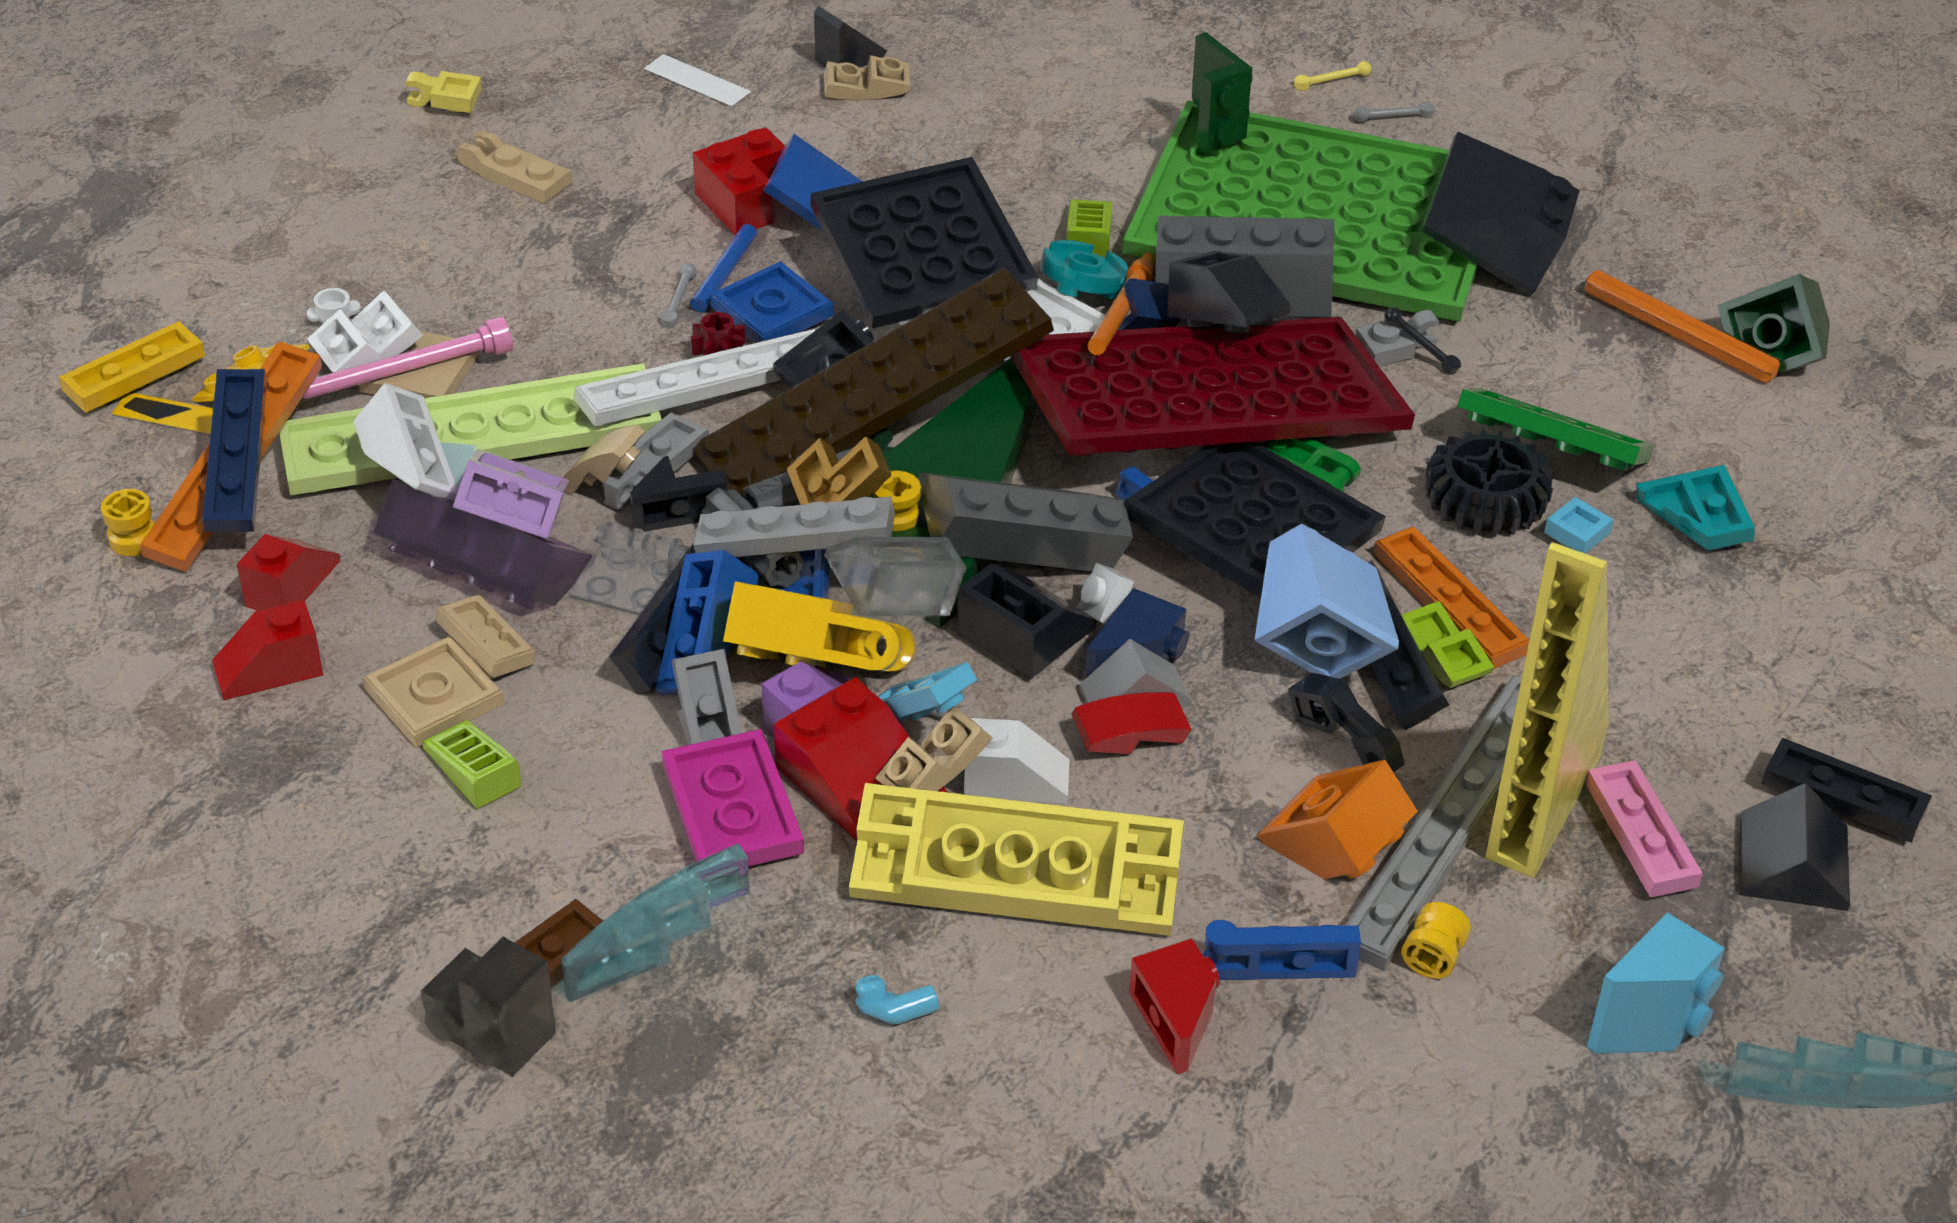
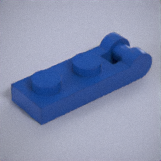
(1282, 951)

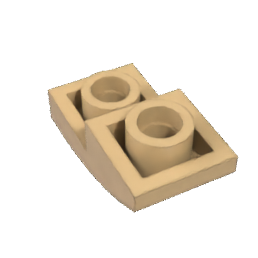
(881, 79)
(605, 456)
(940, 756)

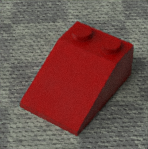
(838, 748)

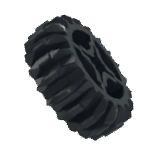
(1488, 482)

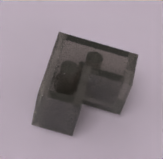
(493, 1005)

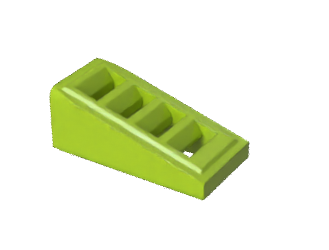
(1090, 223)
(481, 786)

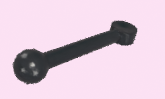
(1450, 363)

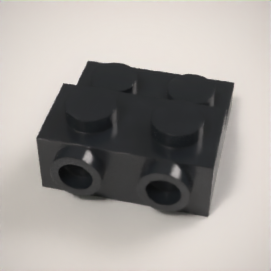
(823, 348)

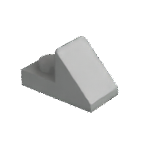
(705, 697)

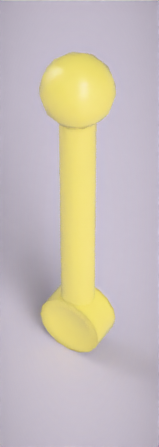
(1303, 82)

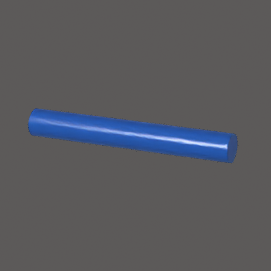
(723, 267)

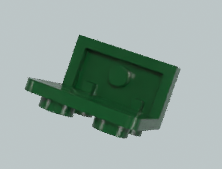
(1221, 92)

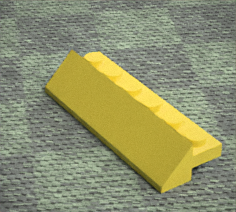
(1017, 859)

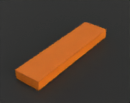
(1436, 579)

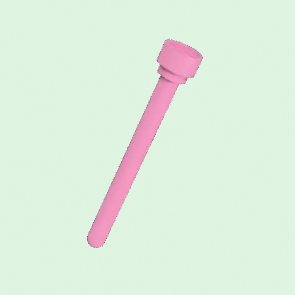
(491, 337)

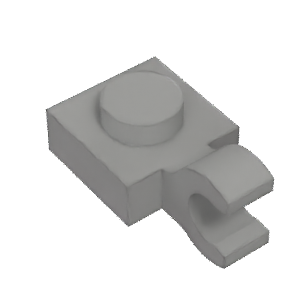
(1390, 343)

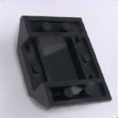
(1500, 212)

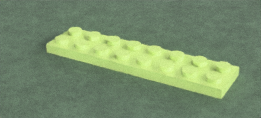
(500, 420)

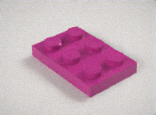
(731, 796)

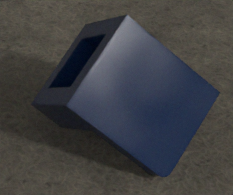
(1147, 305)

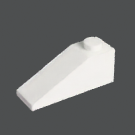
(402, 438)

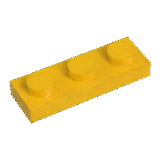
(132, 366)

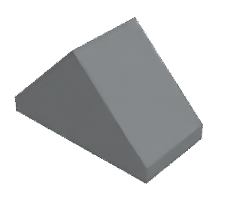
(1133, 671)

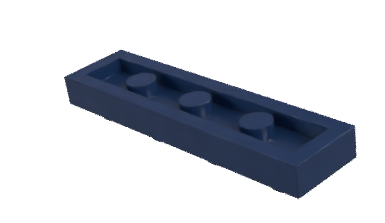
(235, 450)

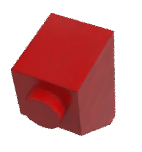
(282, 571)
(269, 652)
(1175, 997)

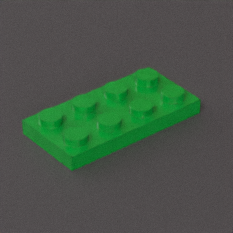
(1571, 434)

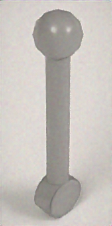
(1424, 110)
(670, 317)

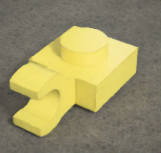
(448, 91)

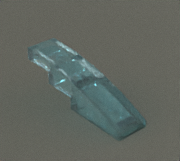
(640, 932)
(1867, 1075)

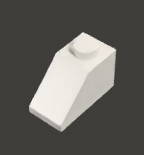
(1017, 766)

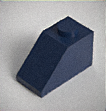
(1147, 621)

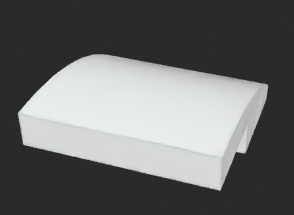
(371, 335)

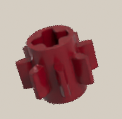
(716, 334)

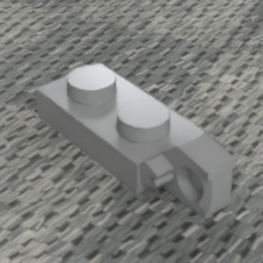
(669, 437)

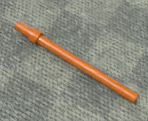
(1140, 269)

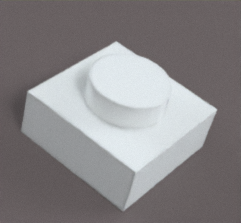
(1104, 592)

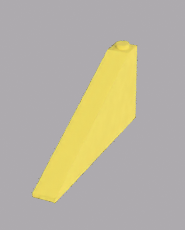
(1557, 713)

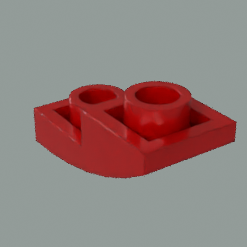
(1124, 720)

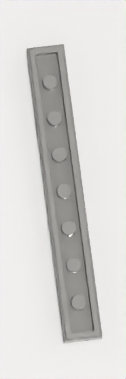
(1436, 836)

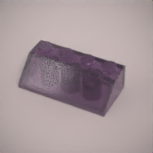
(486, 550)

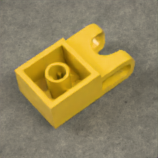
(812, 631)

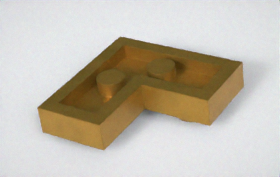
(822, 478)

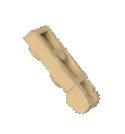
(513, 167)

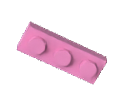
(1643, 828)

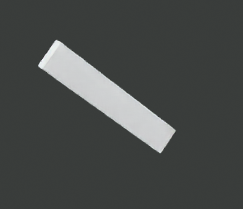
(684, 381)

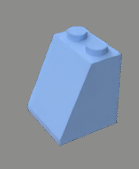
(1323, 606)

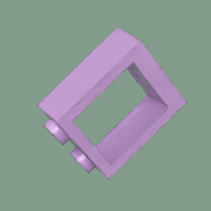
(497, 493)

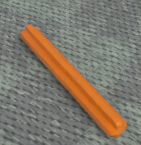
(1682, 326)

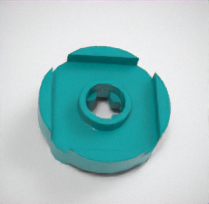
(1080, 270)

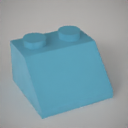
(1658, 991)

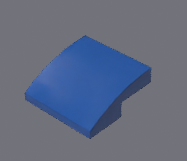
(804, 171)

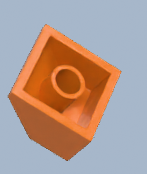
(1341, 820)

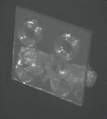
(627, 568)

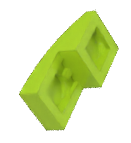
(1451, 654)

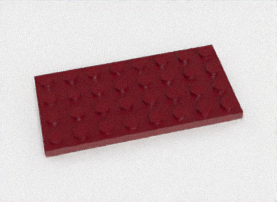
(1210, 386)

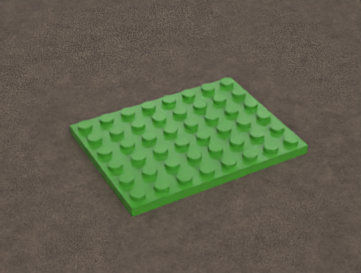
(1312, 171)

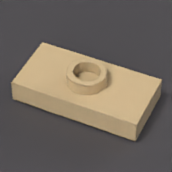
(485, 636)

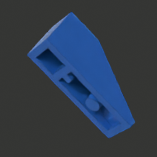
(701, 609)

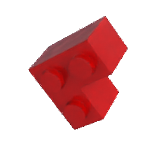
(733, 176)

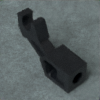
(1330, 704)

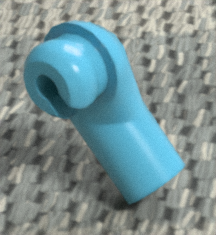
(894, 1008)

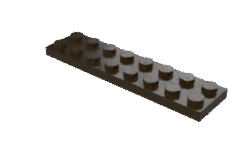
(879, 381)

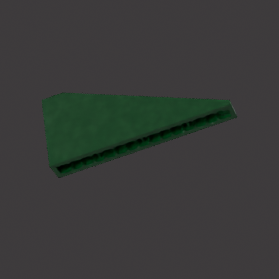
(972, 439)

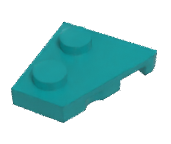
(1700, 506)

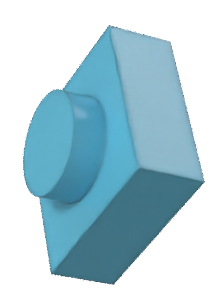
(1578, 525)

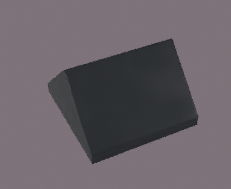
(1795, 851)

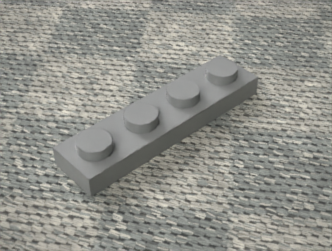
(794, 527)

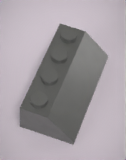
(1290, 250)
(1025, 522)

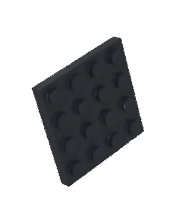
(919, 238)
(1239, 498)

